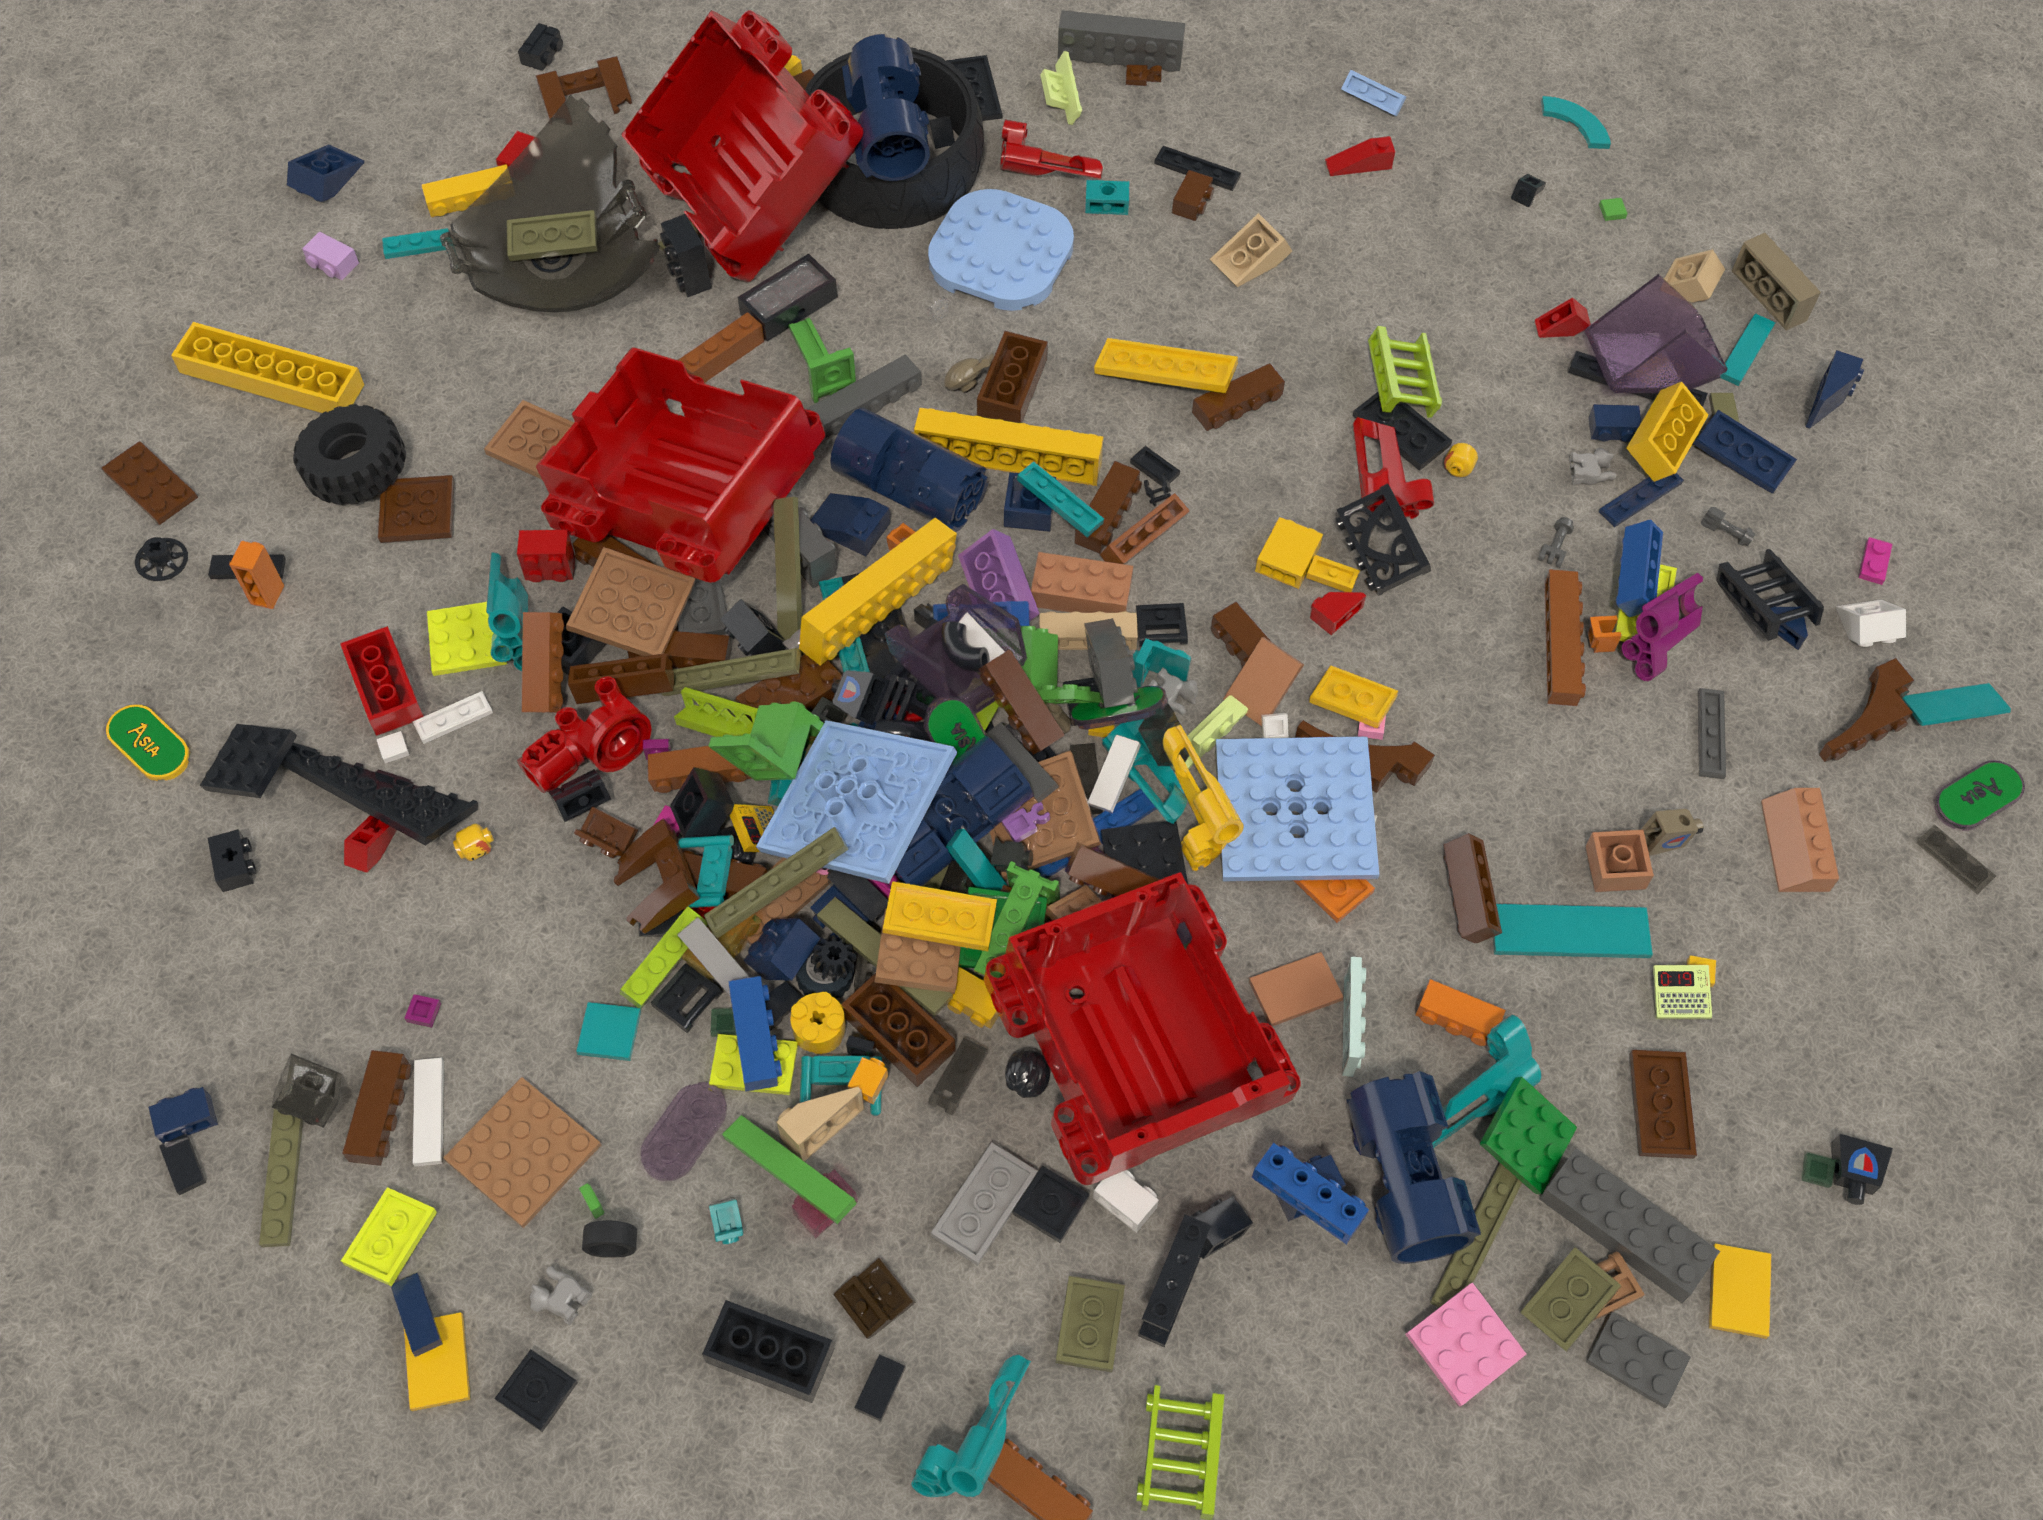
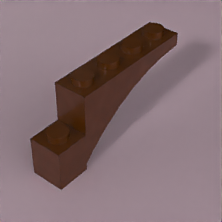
(1881, 714)
(1406, 761)

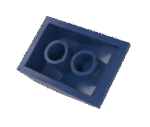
(322, 172)
(1835, 385)
(852, 521)

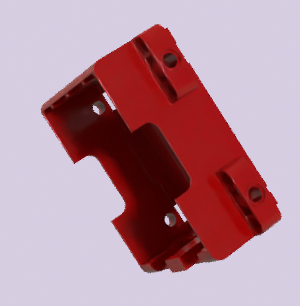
(773, 147)
(673, 481)

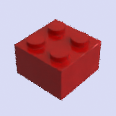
(546, 555)

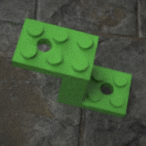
(1042, 669)
(774, 743)

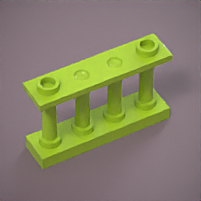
(1388, 380)
(1205, 1470)

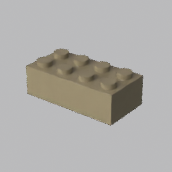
(1775, 281)

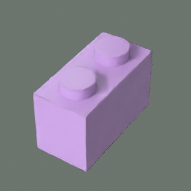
(330, 256)

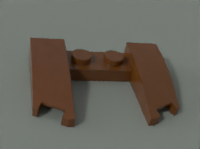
(607, 75)
(678, 890)

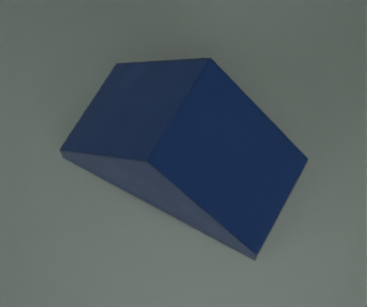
(1794, 631)

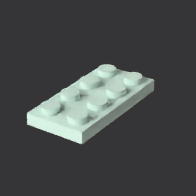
(1352, 1021)

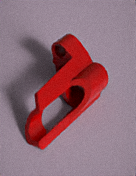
(1026, 159)
(1410, 495)

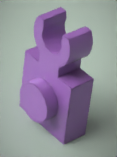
(1023, 824)

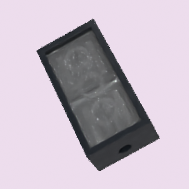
(789, 296)

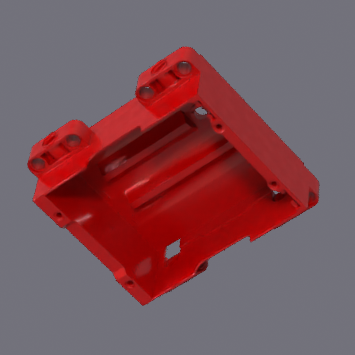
(1156, 1038)

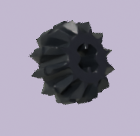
(834, 949)

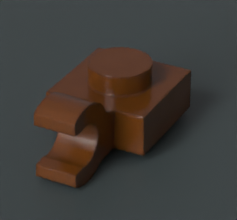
(1139, 74)

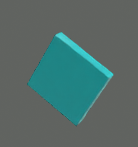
(608, 1031)

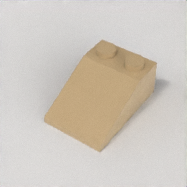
(1251, 252)
(818, 1120)

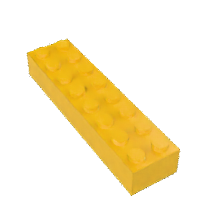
(266, 369)
(1014, 445)
(877, 591)

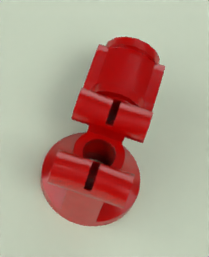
(607, 739)

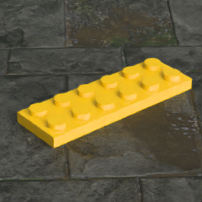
(1166, 365)

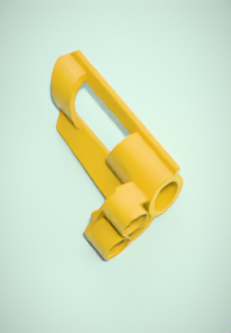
(1212, 807)

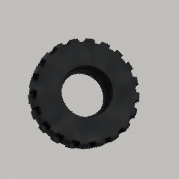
(360, 475)

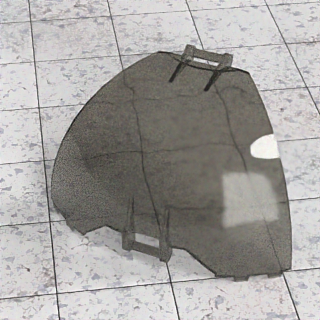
(560, 172)

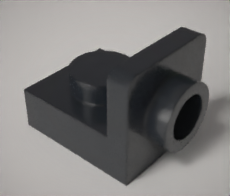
(1527, 189)

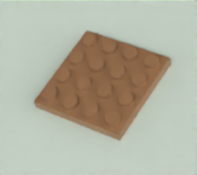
(630, 603)
(1069, 816)
(522, 1152)

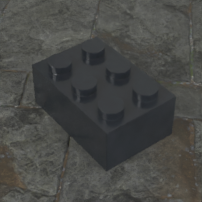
(685, 256)

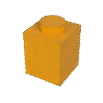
(869, 1078)

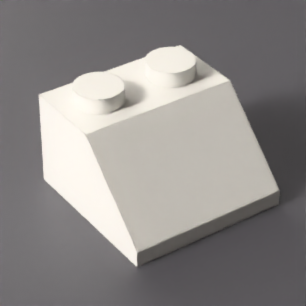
(1873, 622)

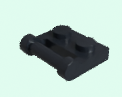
(1159, 618)
(680, 991)

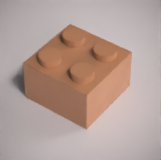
(1619, 860)

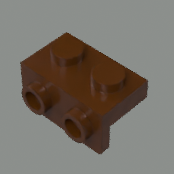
(606, 832)

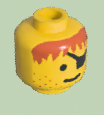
(1461, 460)
(473, 842)

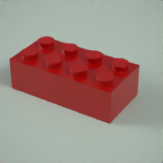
(381, 681)

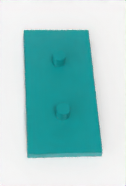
(1956, 704)

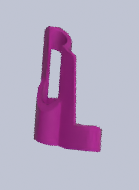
(1661, 629)

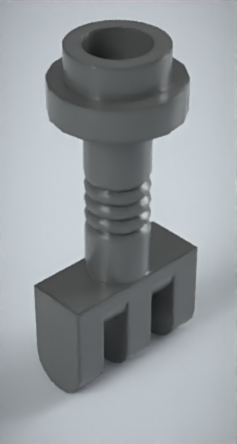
(1714, 519)
(1563, 527)

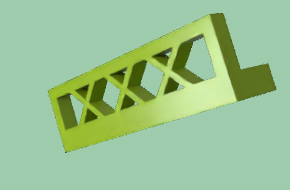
(714, 723)

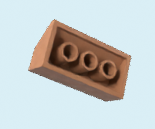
(1800, 841)

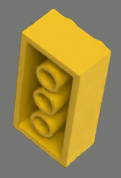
(1667, 431)

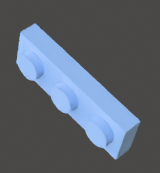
(1373, 92)

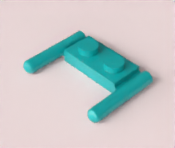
(713, 869)
(831, 1071)

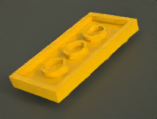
(939, 916)

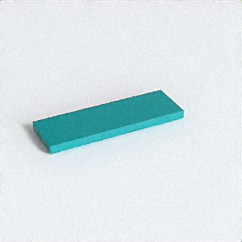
(1573, 931)

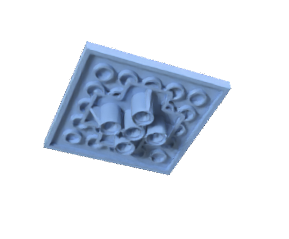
(1329, 778)
(866, 787)

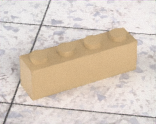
(1072, 631)

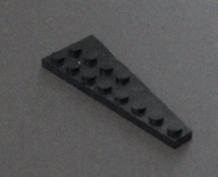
(386, 796)

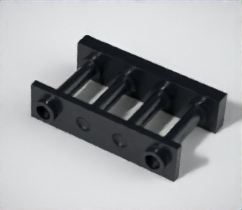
(1758, 609)
(1174, 1281)

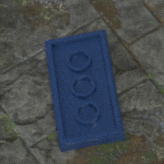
(1745, 451)

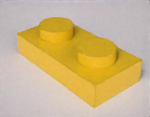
(1332, 574)

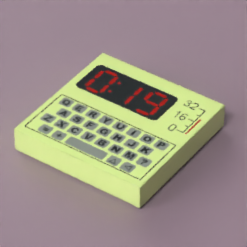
(1682, 992)

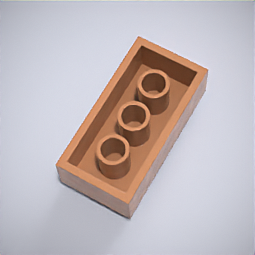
(1080, 584)

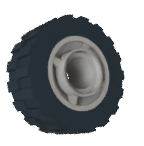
(812, 982)

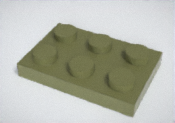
(1570, 1299)
(1090, 1324)

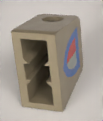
(1670, 830)

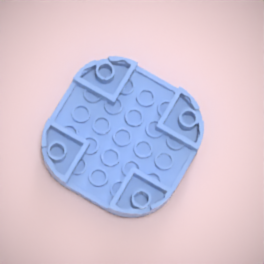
(1001, 248)

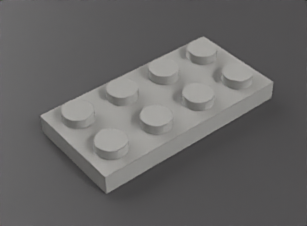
(984, 1204)

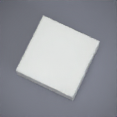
(1275, 725)
(393, 747)

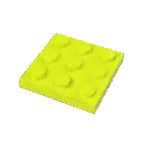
(460, 639)

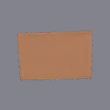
(1264, 679)
(1296, 989)

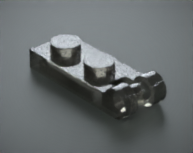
(958, 1075)

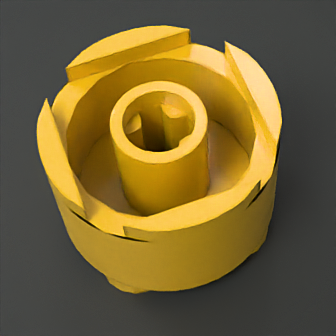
(818, 1008)

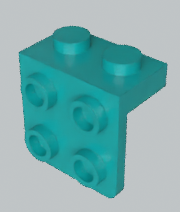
(1155, 656)

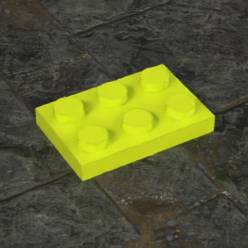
(727, 1069)
(389, 1236)

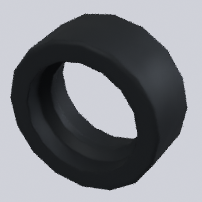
(609, 1239)

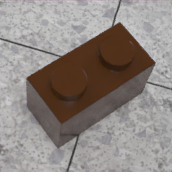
(1192, 195)

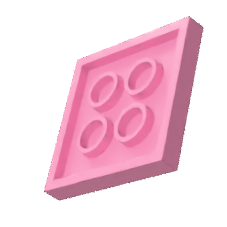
(1465, 1344)

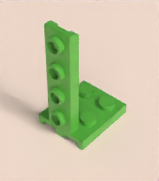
(826, 371)
(1026, 889)

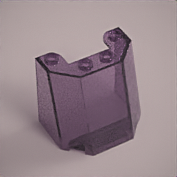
(930, 664)

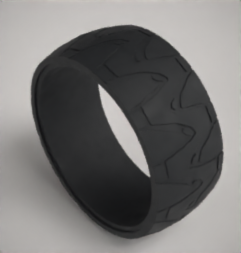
(943, 179)

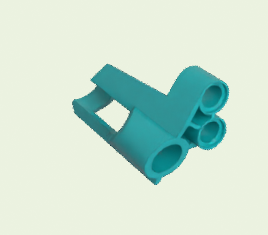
(505, 610)
(1176, 801)
(1513, 1057)
(968, 1470)

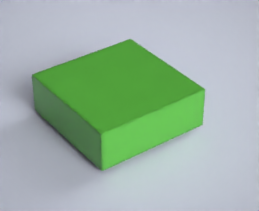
(1613, 209)
(591, 1200)

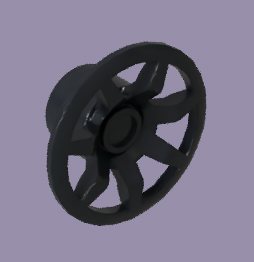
(159, 554)

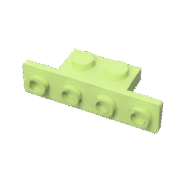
(1061, 88)
(1215, 726)

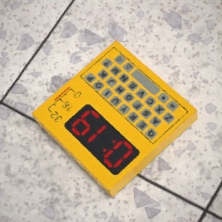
(750, 824)

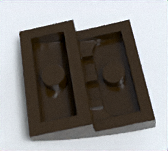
(874, 1298)

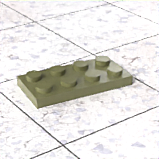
(551, 235)

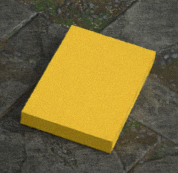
(1353, 696)
(1740, 1291)
(441, 1373)

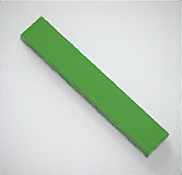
(789, 1169)

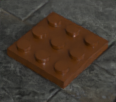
(417, 509)

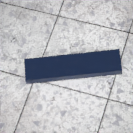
(1638, 498)

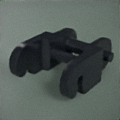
(1165, 487)

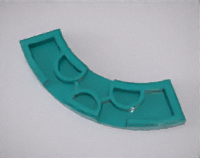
(1588, 124)

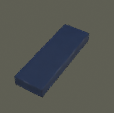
(416, 1315)

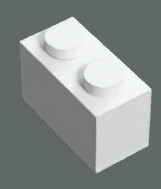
(1126, 1199)

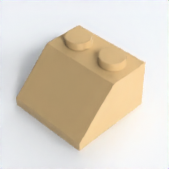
(1695, 275)

